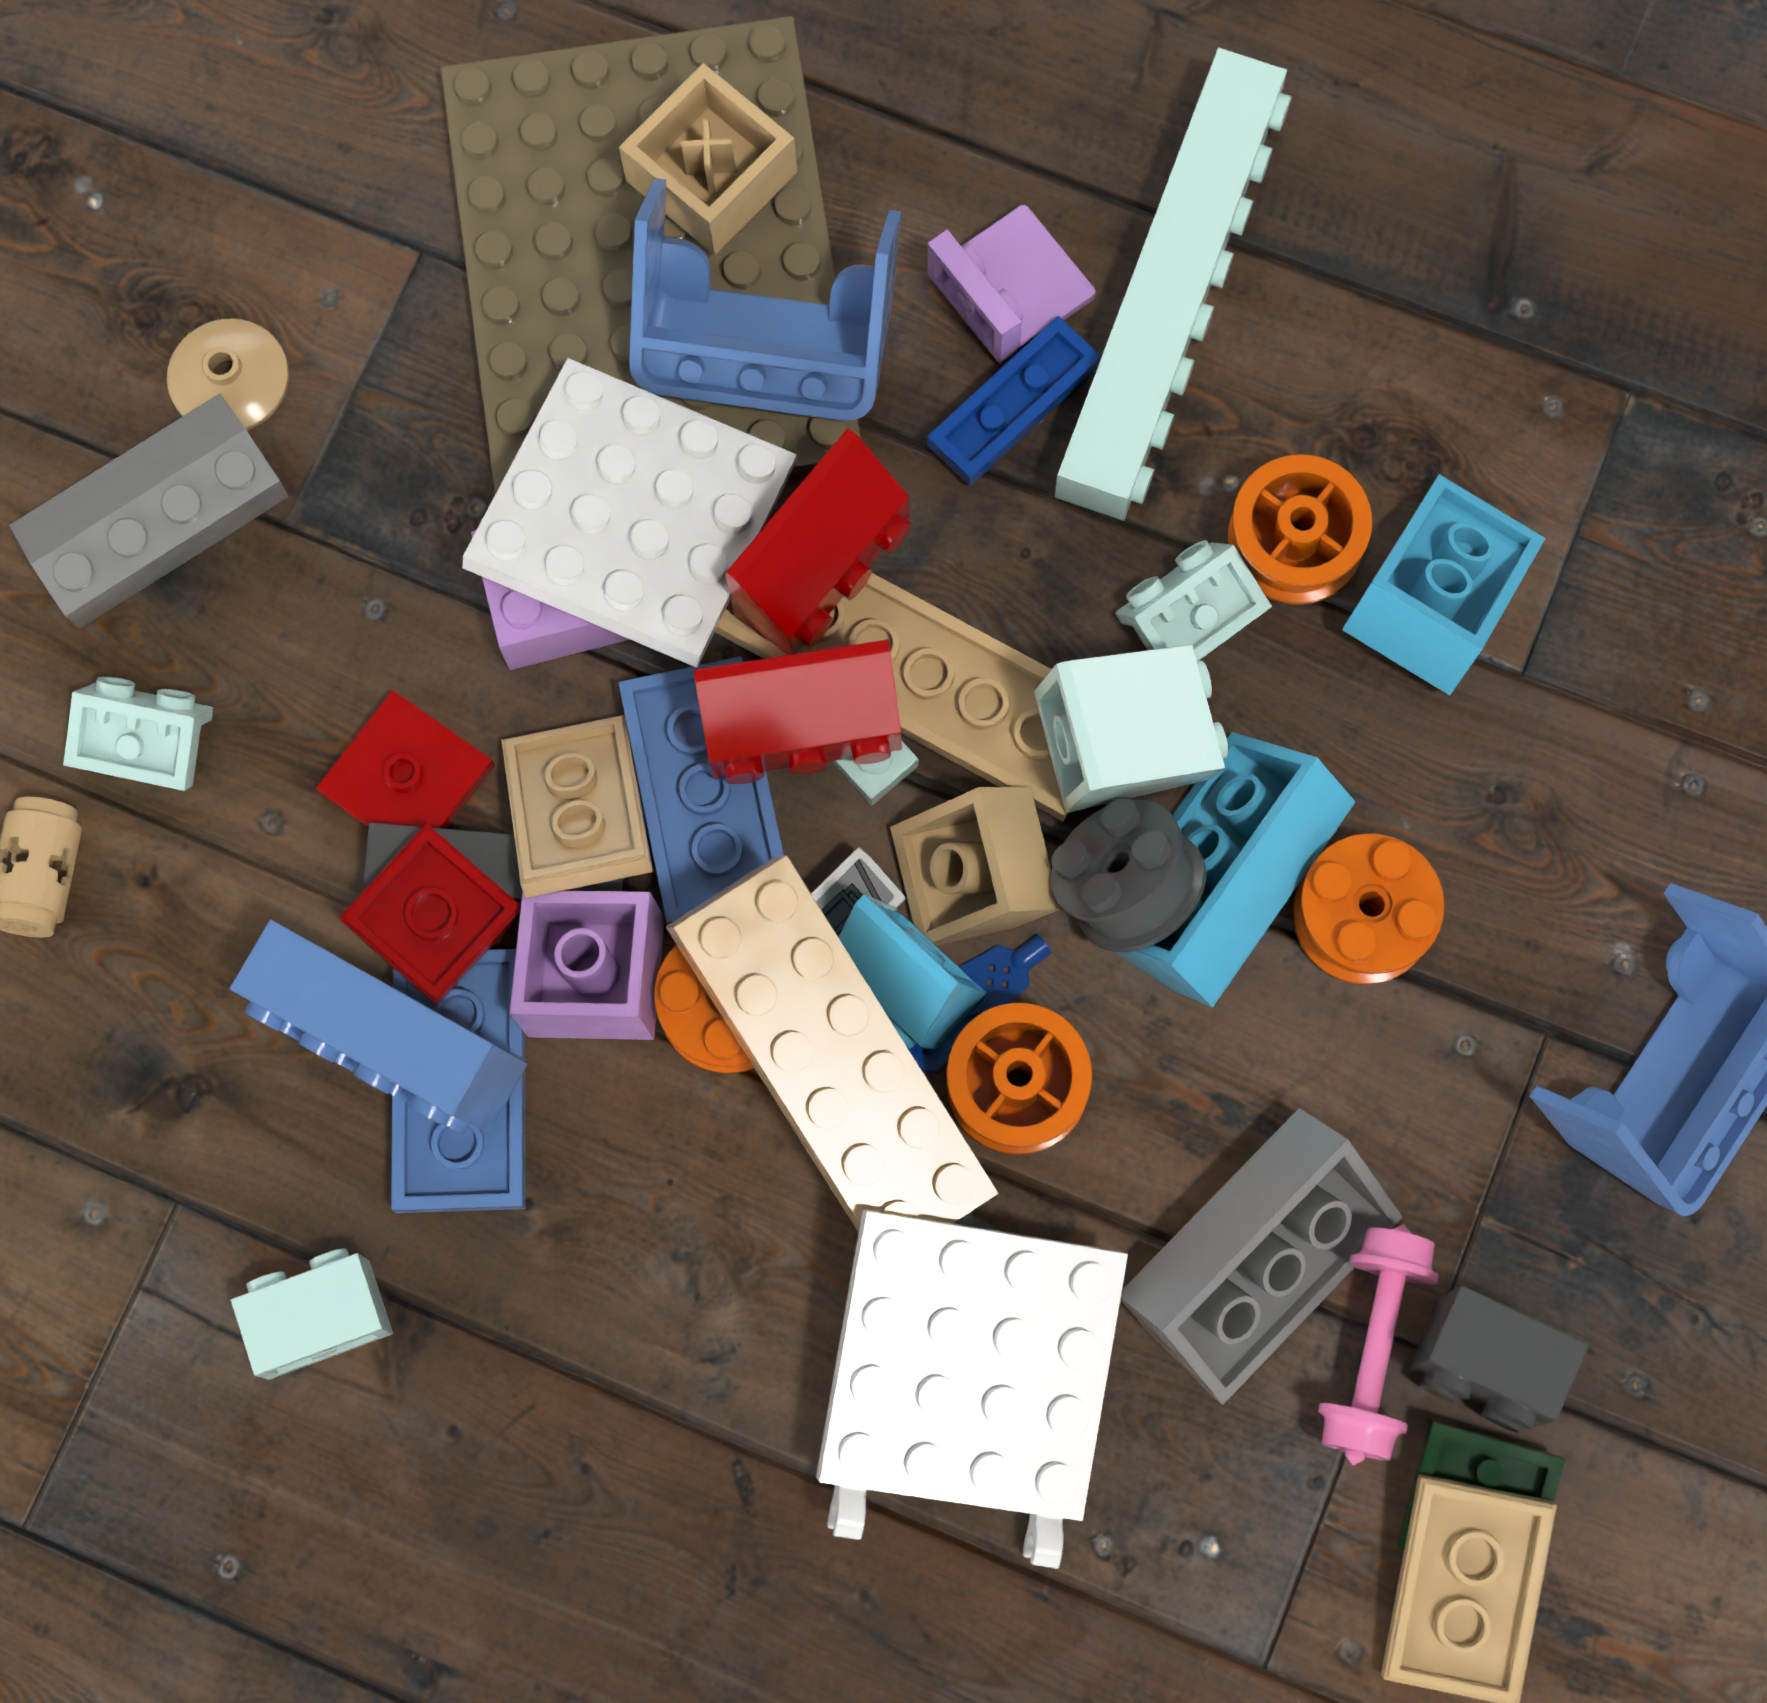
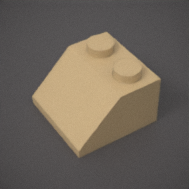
(975, 864)

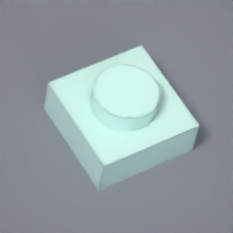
(878, 778)

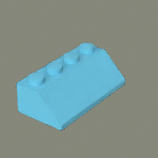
(1258, 836)

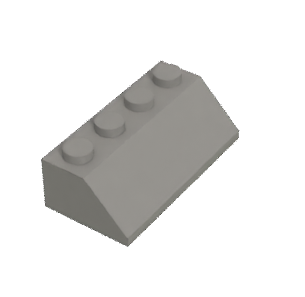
(148, 511)
(1260, 1254)

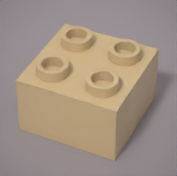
(716, 158)

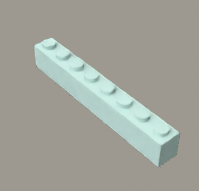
(1170, 286)

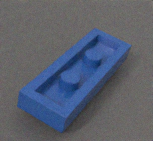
(1014, 401)

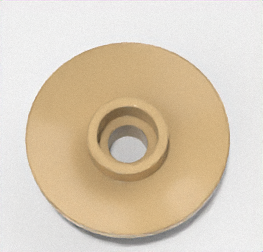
(252, 385)

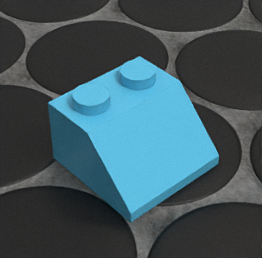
(908, 973)

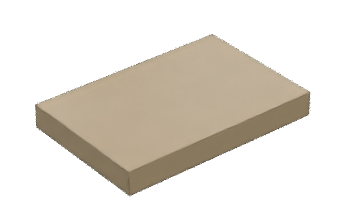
(575, 806)
(1468, 1590)

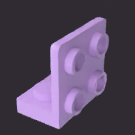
(1008, 281)

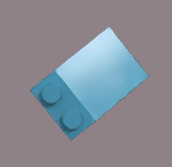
(1444, 585)

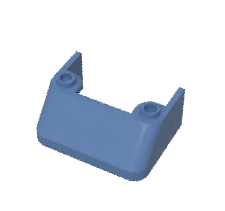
(755, 346)
(1699, 1074)

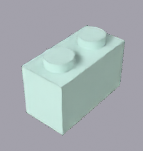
(310, 1314)

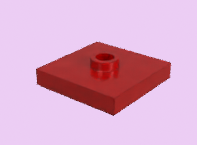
(405, 770)
(431, 914)

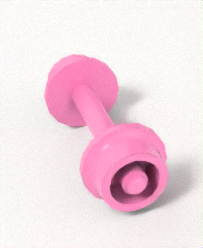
(1396, 1258)

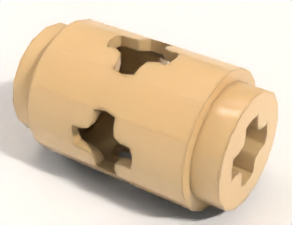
(37, 835)

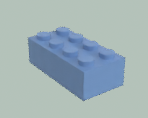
(364, 1021)

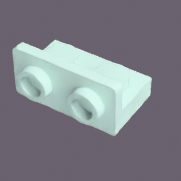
(1196, 602)
(135, 732)

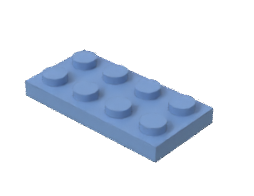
(697, 825)
(476, 1169)

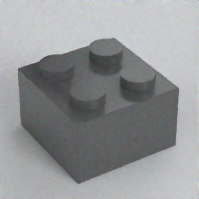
(1496, 1359)

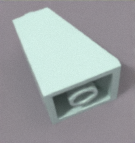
(1129, 725)

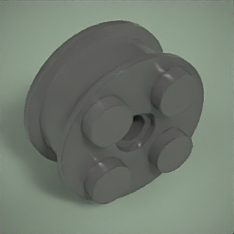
(1128, 875)

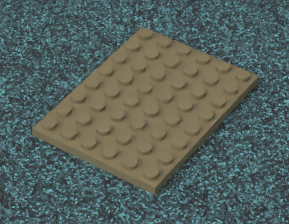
(556, 219)

